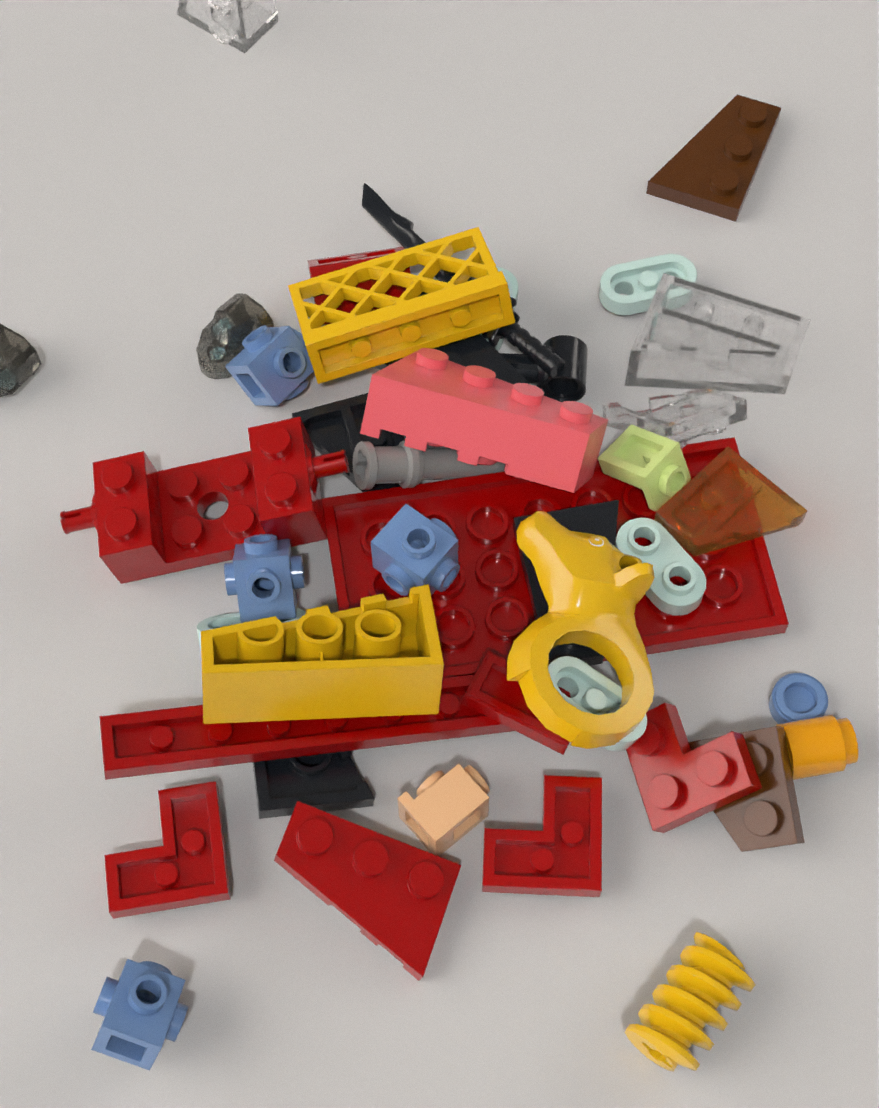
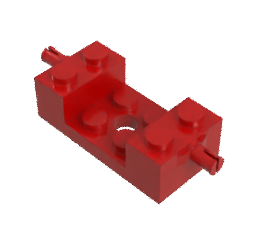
(155, 520)

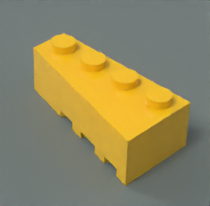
(326, 664)

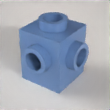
(272, 365)
(415, 552)
(265, 578)
(139, 1013)

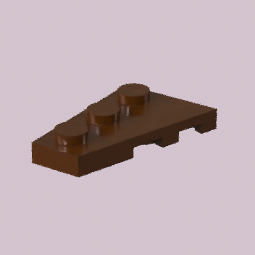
(720, 160)

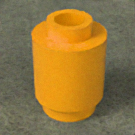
(820, 745)

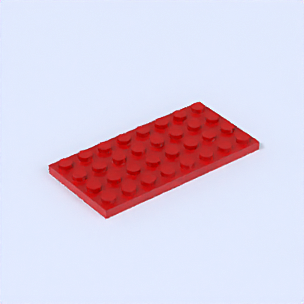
(490, 596)

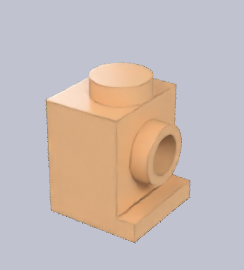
(445, 807)

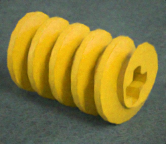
(689, 1004)

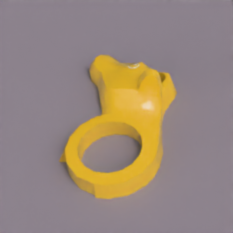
(590, 604)

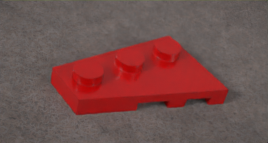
(373, 880)

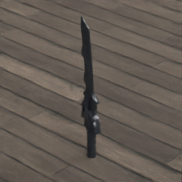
(402, 230)

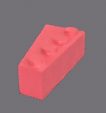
(484, 419)

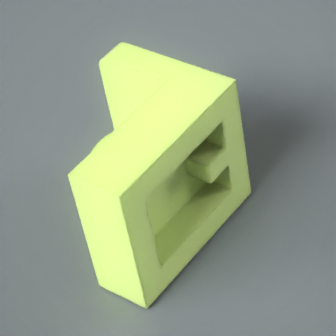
(647, 463)

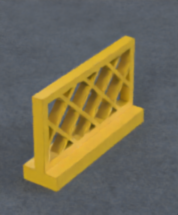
(403, 323)

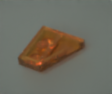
(727, 506)

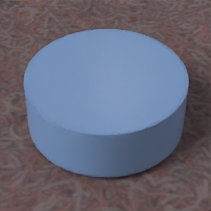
(797, 698)

